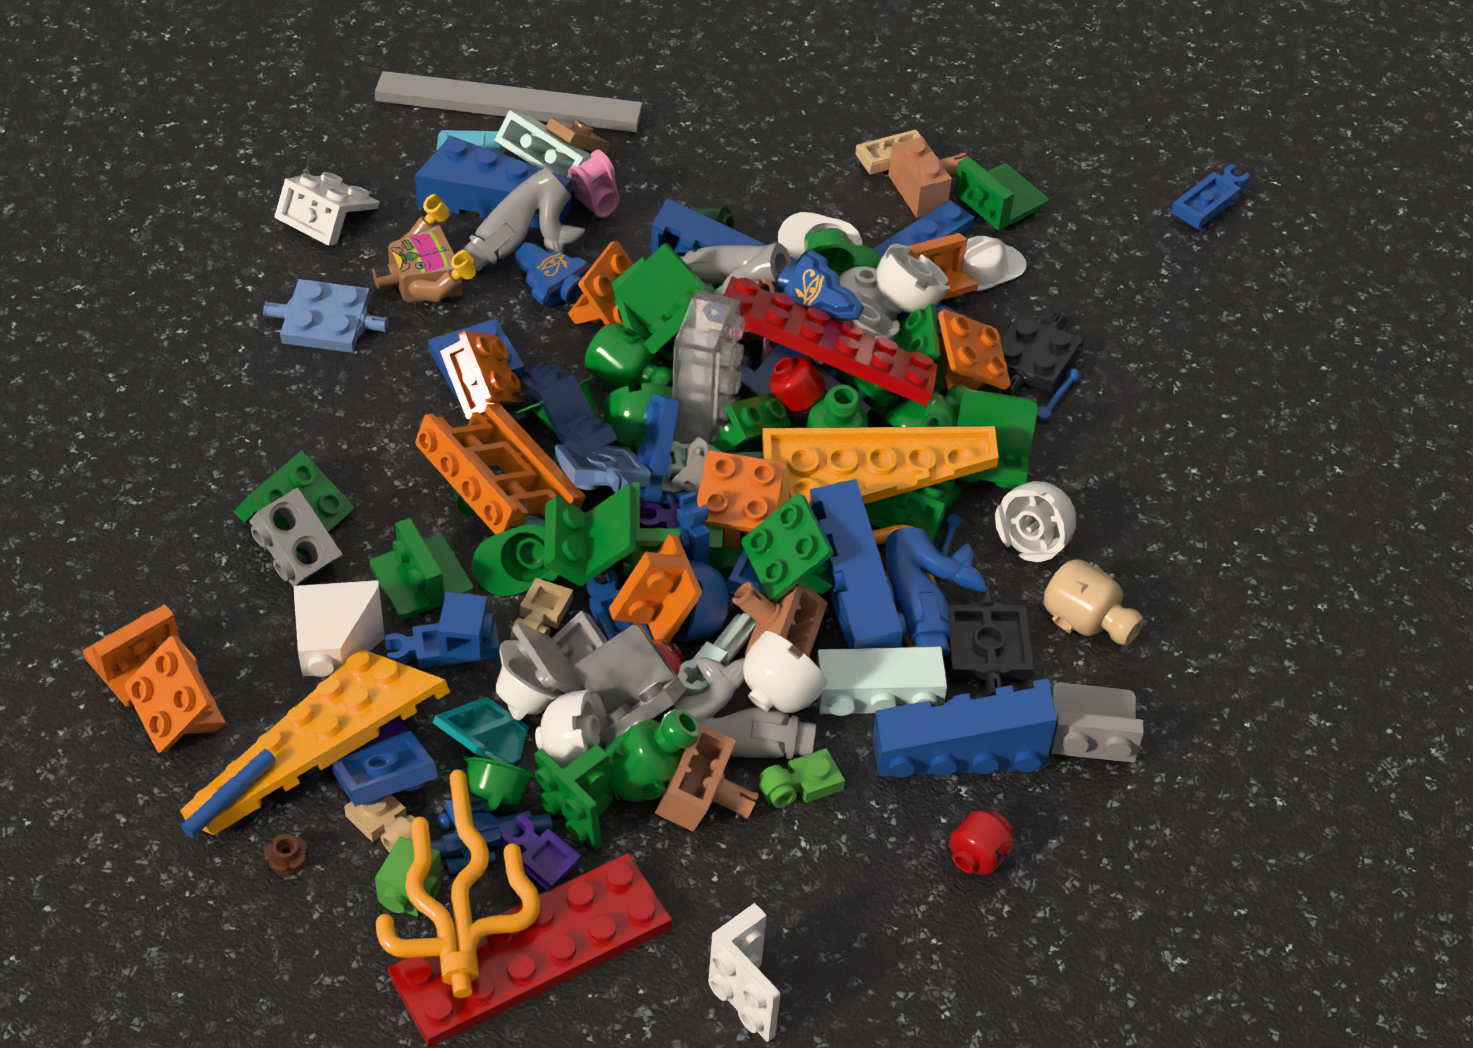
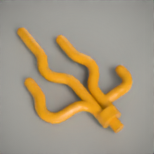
(458, 941)

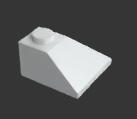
(336, 623)

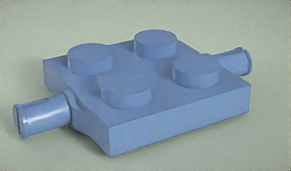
(325, 316)
(605, 466)

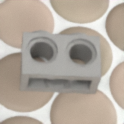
(304, 533)

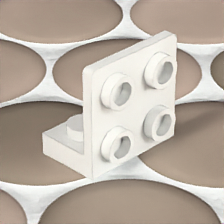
(320, 205)
(736, 972)

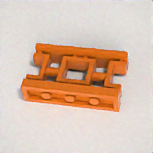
(493, 440)

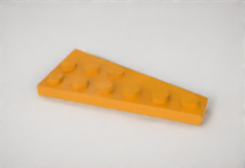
(879, 458)
(325, 727)

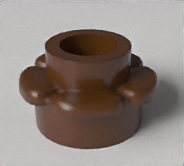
(290, 862)

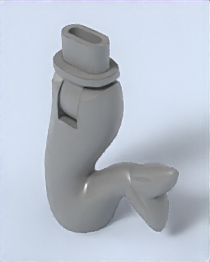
(510, 220)
(753, 262)
(755, 730)

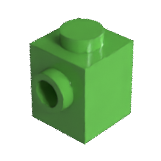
(392, 878)

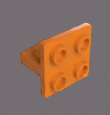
(948, 255)
(598, 295)
(971, 353)
(481, 372)
(739, 493)
(659, 591)
(127, 649)
(172, 696)

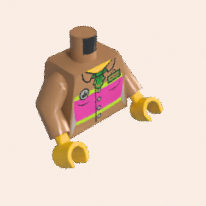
(424, 261)

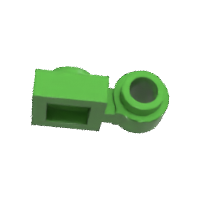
(810, 775)

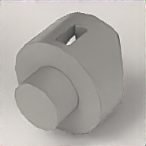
(690, 476)

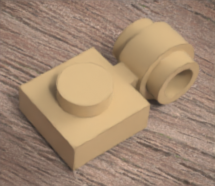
(544, 605)
(382, 820)

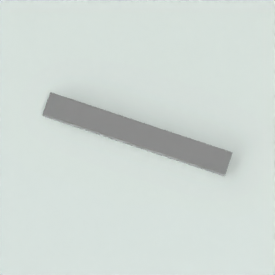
(499, 99)

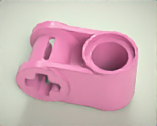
(596, 184)

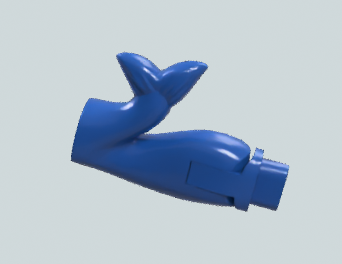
(918, 598)

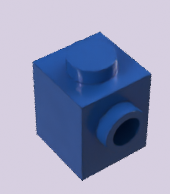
(464, 626)

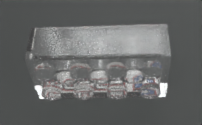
(707, 366)

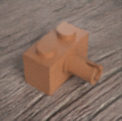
(921, 175)
(793, 616)
(701, 781)

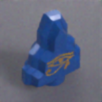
(551, 275)
(819, 287)

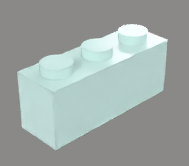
(537, 146)
(880, 678)

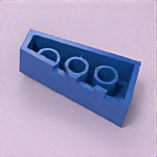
(476, 178)
(690, 230)
(860, 588)
(967, 734)

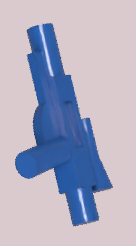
(490, 829)

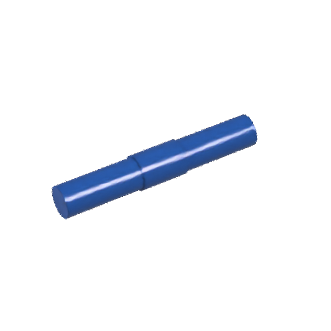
(228, 793)

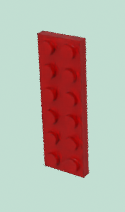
(834, 342)
(575, 931)

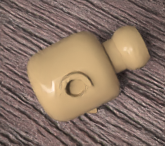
(1089, 602)

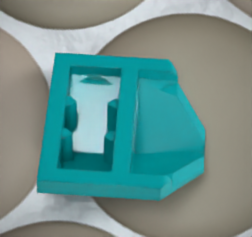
(485, 730)

